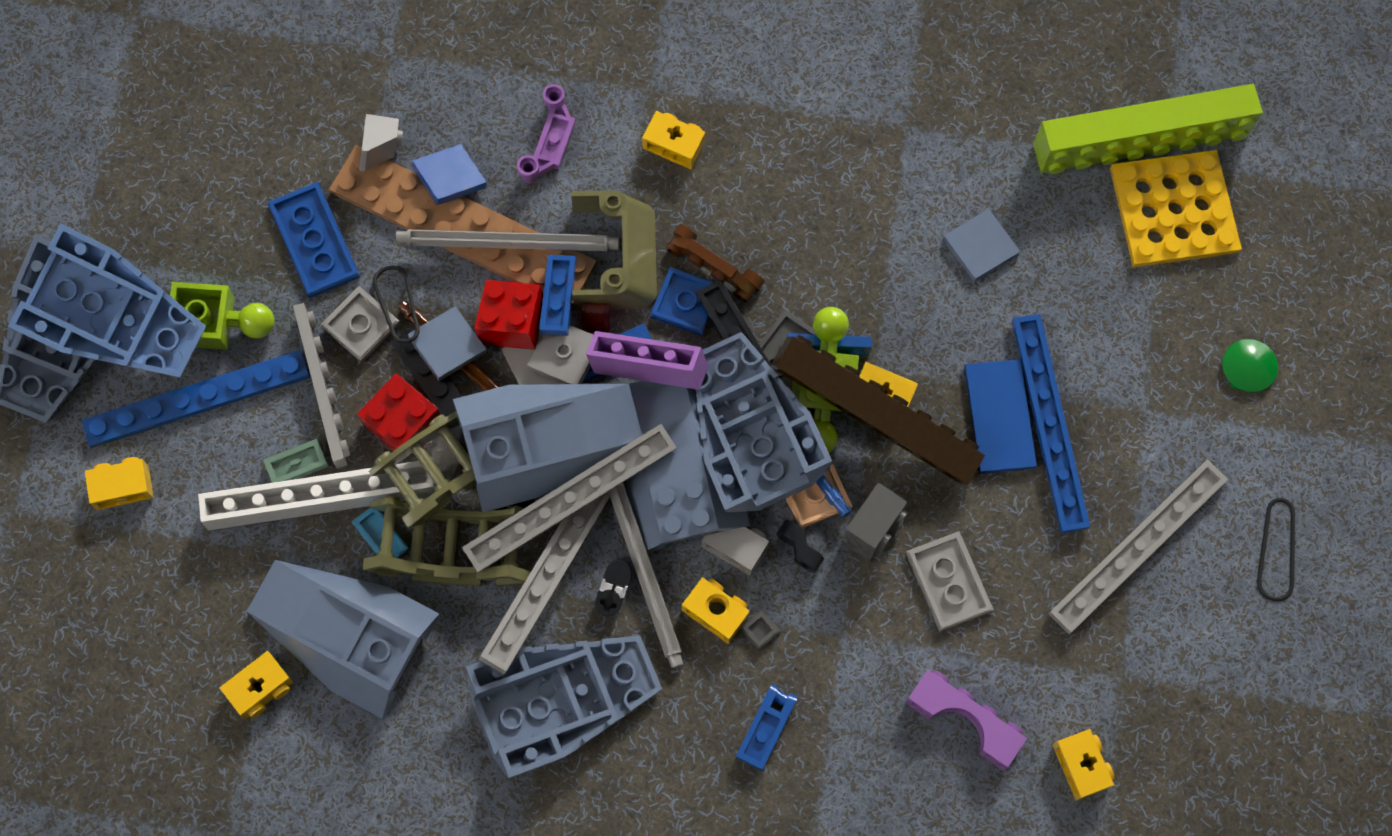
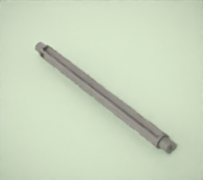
(507, 240)
(646, 575)

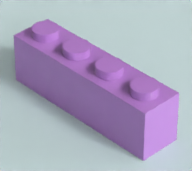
(647, 360)

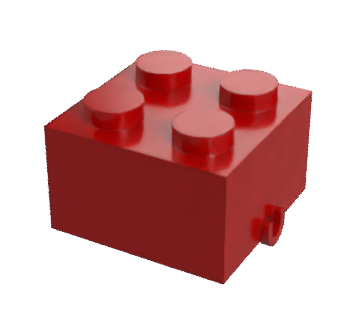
(509, 314)
(397, 413)

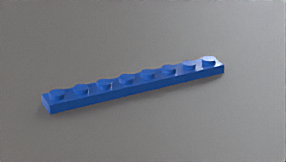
(195, 399)
(1050, 424)

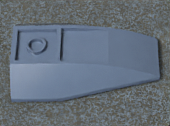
(541, 435)
(343, 630)

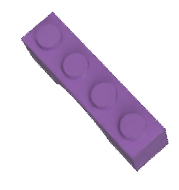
(998, 740)

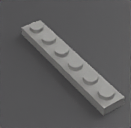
(325, 396)

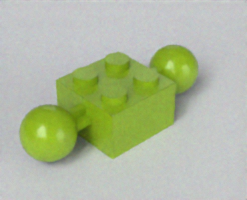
(214, 308)
(830, 327)

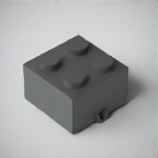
(876, 518)

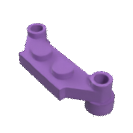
(553, 139)

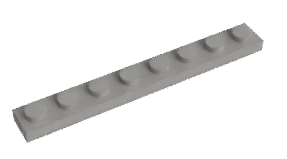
(569, 498)
(1137, 547)
(540, 586)

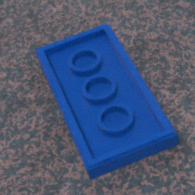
(313, 240)
(1000, 416)

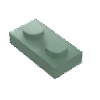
(296, 462)

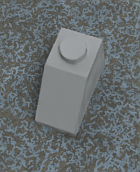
(379, 140)
(738, 547)

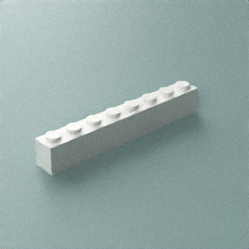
(307, 496)

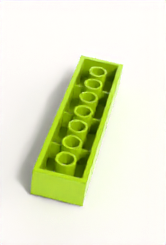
(1147, 129)

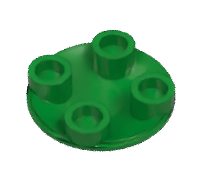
(1250, 365)

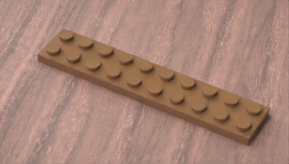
(404, 201)

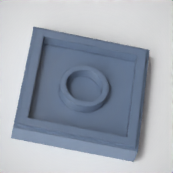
(981, 245)
(447, 343)

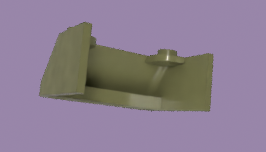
(636, 282)

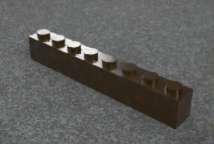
(878, 410)

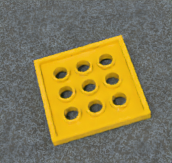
(1171, 248)

